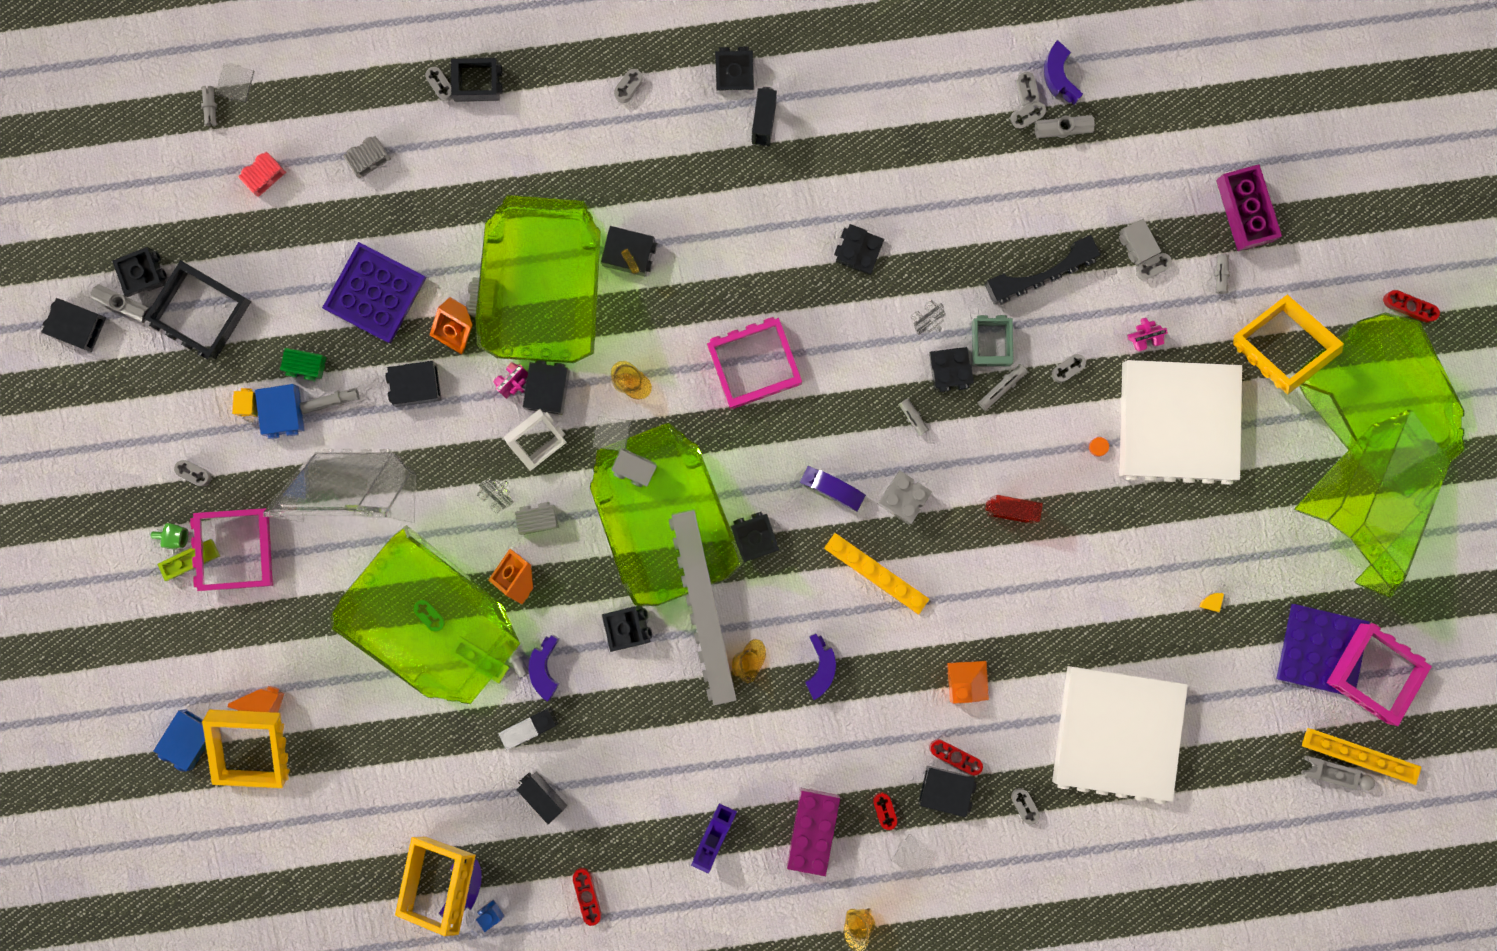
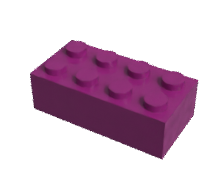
(1248, 207)
(813, 832)

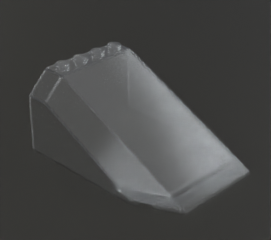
(348, 485)

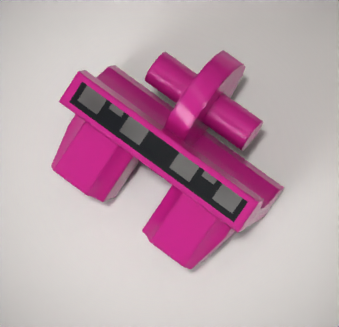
(1148, 331)
(513, 381)

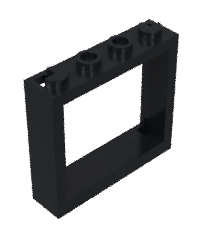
(166, 296)

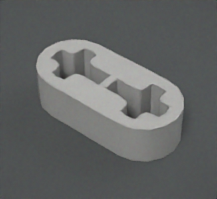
(625, 83)
(436, 85)
(1023, 91)
(1030, 118)
(1155, 270)
(1066, 364)
(191, 476)
(1028, 804)

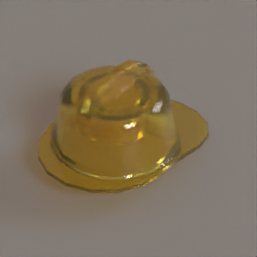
(630, 380)
(749, 661)
(858, 928)

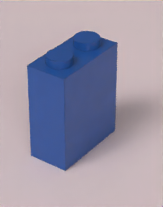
(279, 411)
(182, 741)

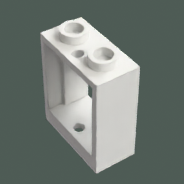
(546, 450)

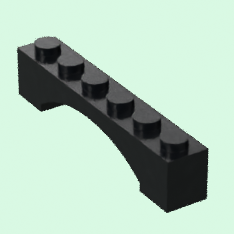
(1004, 287)

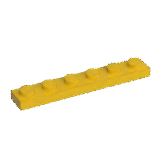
(876, 573)
(1361, 756)

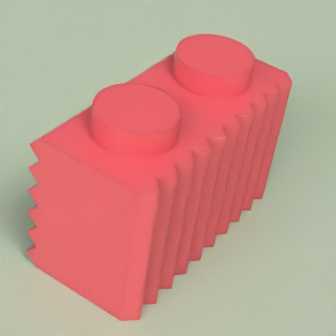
(261, 173)

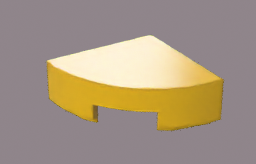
(1212, 602)

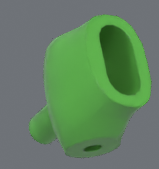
(171, 536)

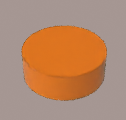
(1098, 446)

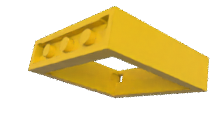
(1309, 324)
(245, 719)
(457, 889)

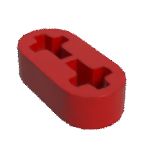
(889, 809)

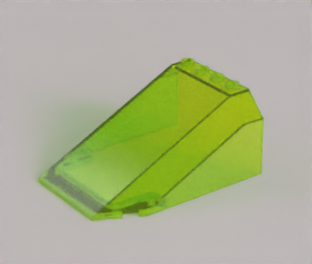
(538, 281)
(1379, 374)
(1382, 497)
(639, 516)
(426, 620)

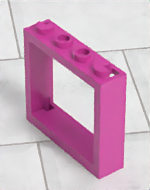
(763, 392)
(265, 548)
(1350, 658)

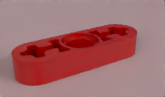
(1420, 305)
(966, 768)
(595, 909)

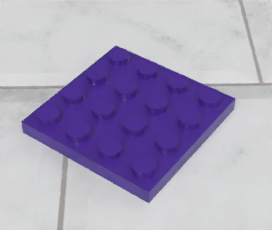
(374, 292)
(1314, 647)

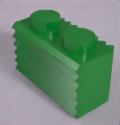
(302, 363)

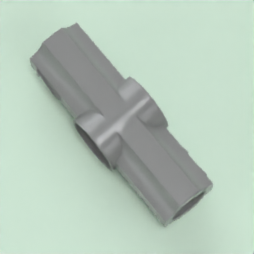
(1075, 125)
(111, 299)

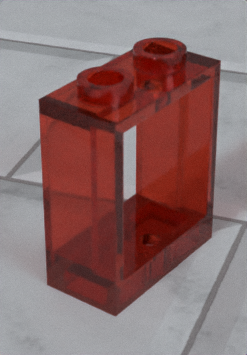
(1014, 509)

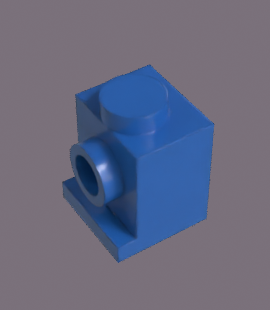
(489, 916)

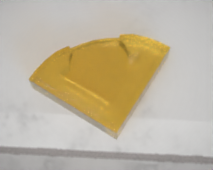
(630, 261)

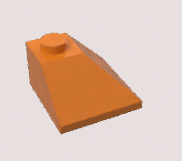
(452, 325)
(513, 577)
(968, 682)
(261, 700)

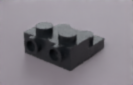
(734, 69)
(858, 249)
(140, 271)
(951, 369)
(754, 536)
(627, 628)

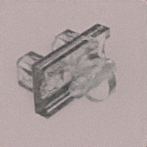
(930, 320)
(497, 492)

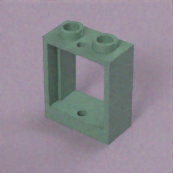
(992, 361)

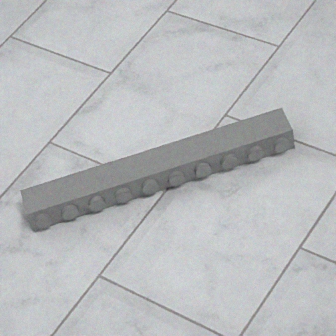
(703, 606)

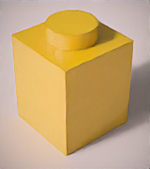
(245, 403)

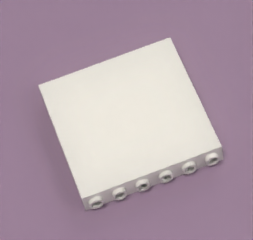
(1181, 421)
(1119, 734)

